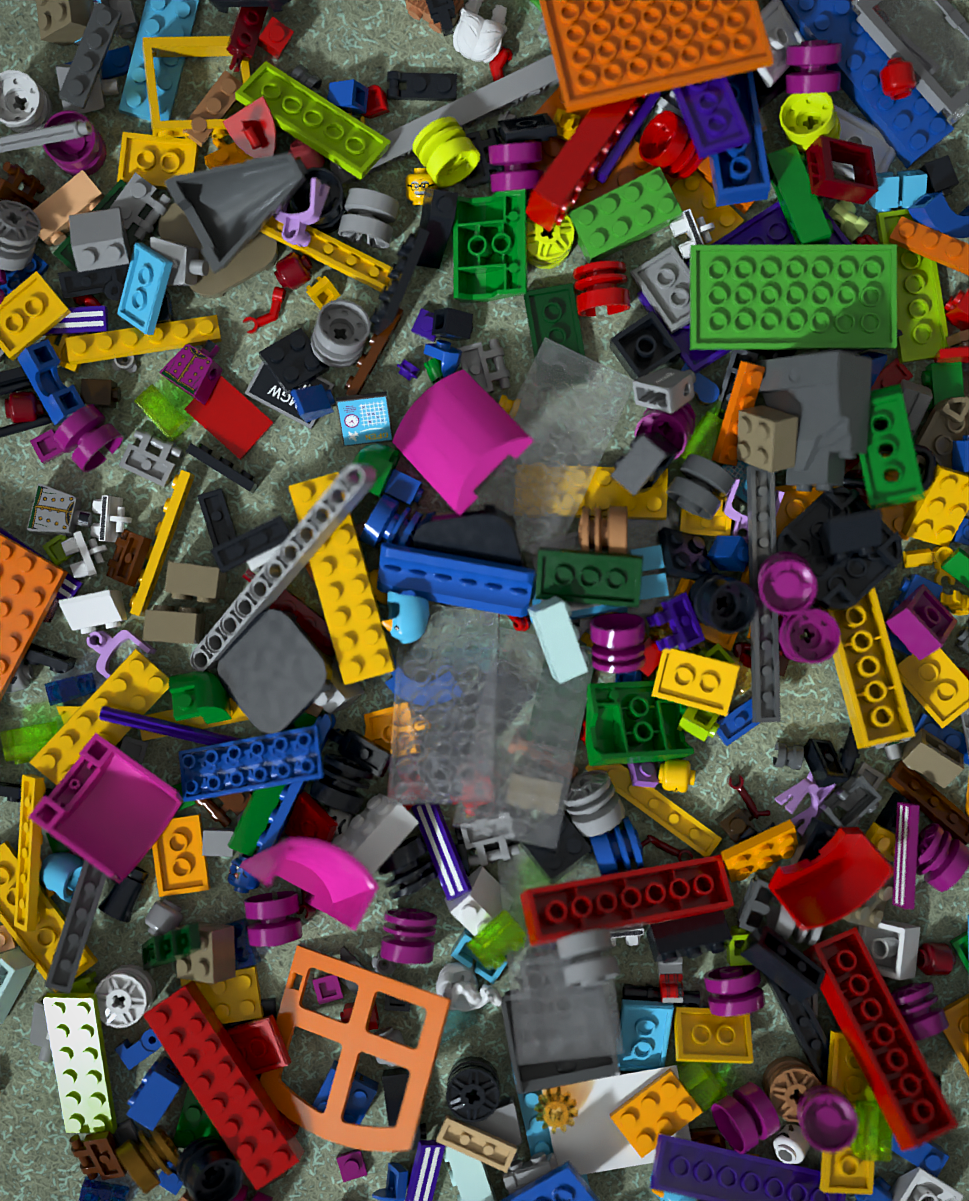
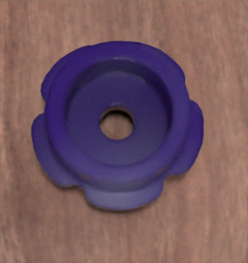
(408, 370)

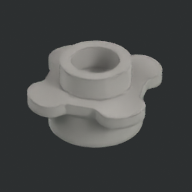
(130, 365)

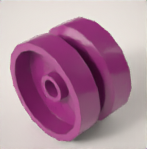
(734, 990)

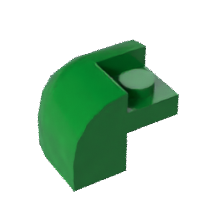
(383, 460)
(199, 695)

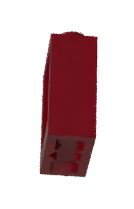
(821, 174)

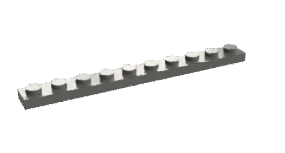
(764, 625)
(83, 905)

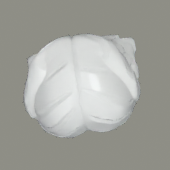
(479, 37)
(461, 986)

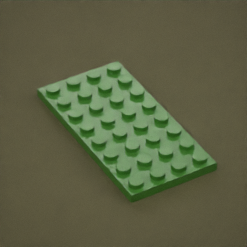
(793, 297)

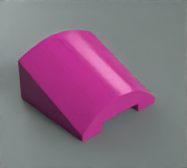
(458, 437)
(108, 809)
(329, 875)

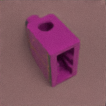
(194, 370)

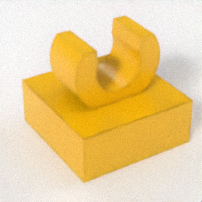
(566, 124)
(322, 292)

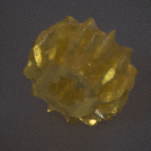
(556, 1119)

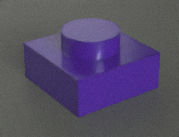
(424, 324)

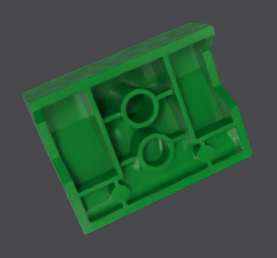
(490, 247)
(632, 725)

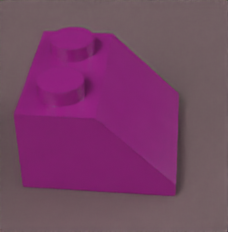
(921, 622)

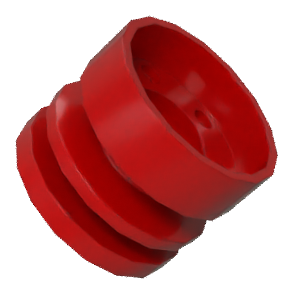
(669, 146)
(601, 283)

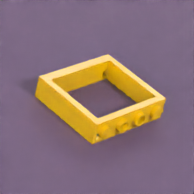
(182, 47)

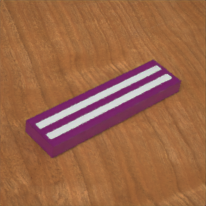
(905, 855)

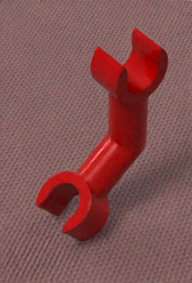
(277, 300)

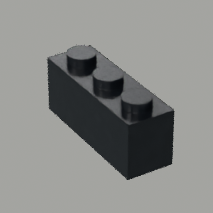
(689, 936)
(783, 963)
(394, 1086)

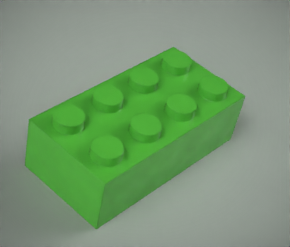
(624, 215)

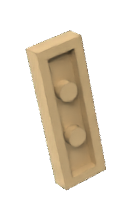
(476, 1143)

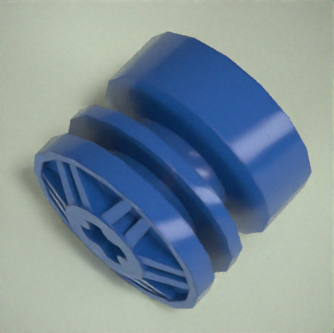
(388, 525)
(617, 848)

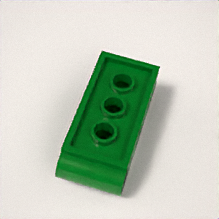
(889, 407)

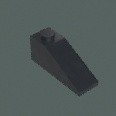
(438, 219)
(737, 356)

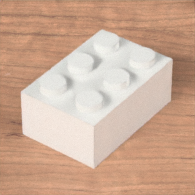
(376, 832)

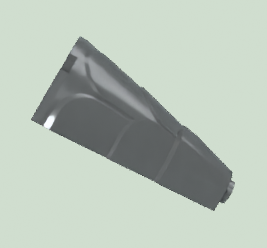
(235, 201)

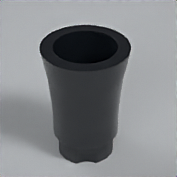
(123, 897)

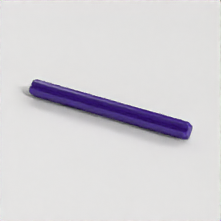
(163, 727)

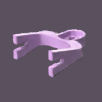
(295, 224)
(741, 520)
(109, 646)
(798, 792)

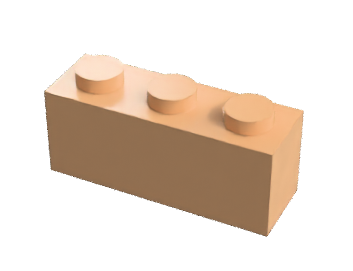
(74, 197)

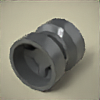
(302, 75)
(788, 756)

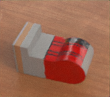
(670, 981)

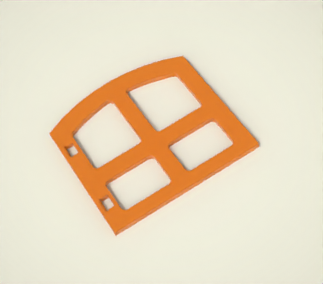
(354, 1040)

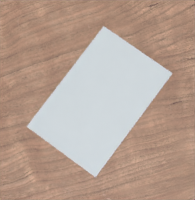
(595, 1140)

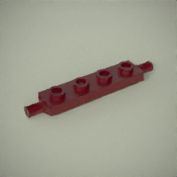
(245, 35)
(308, 619)

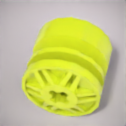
(807, 117)
(446, 152)
(548, 252)

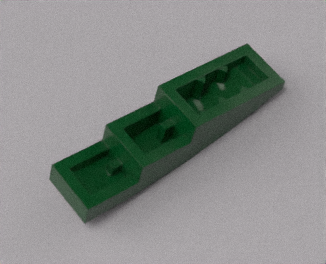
(171, 946)

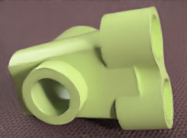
(845, 218)

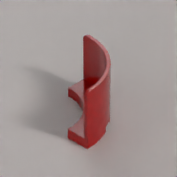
(834, 882)

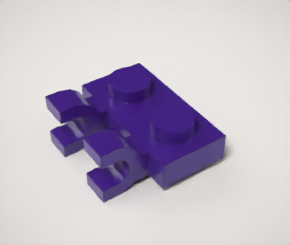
(682, 621)

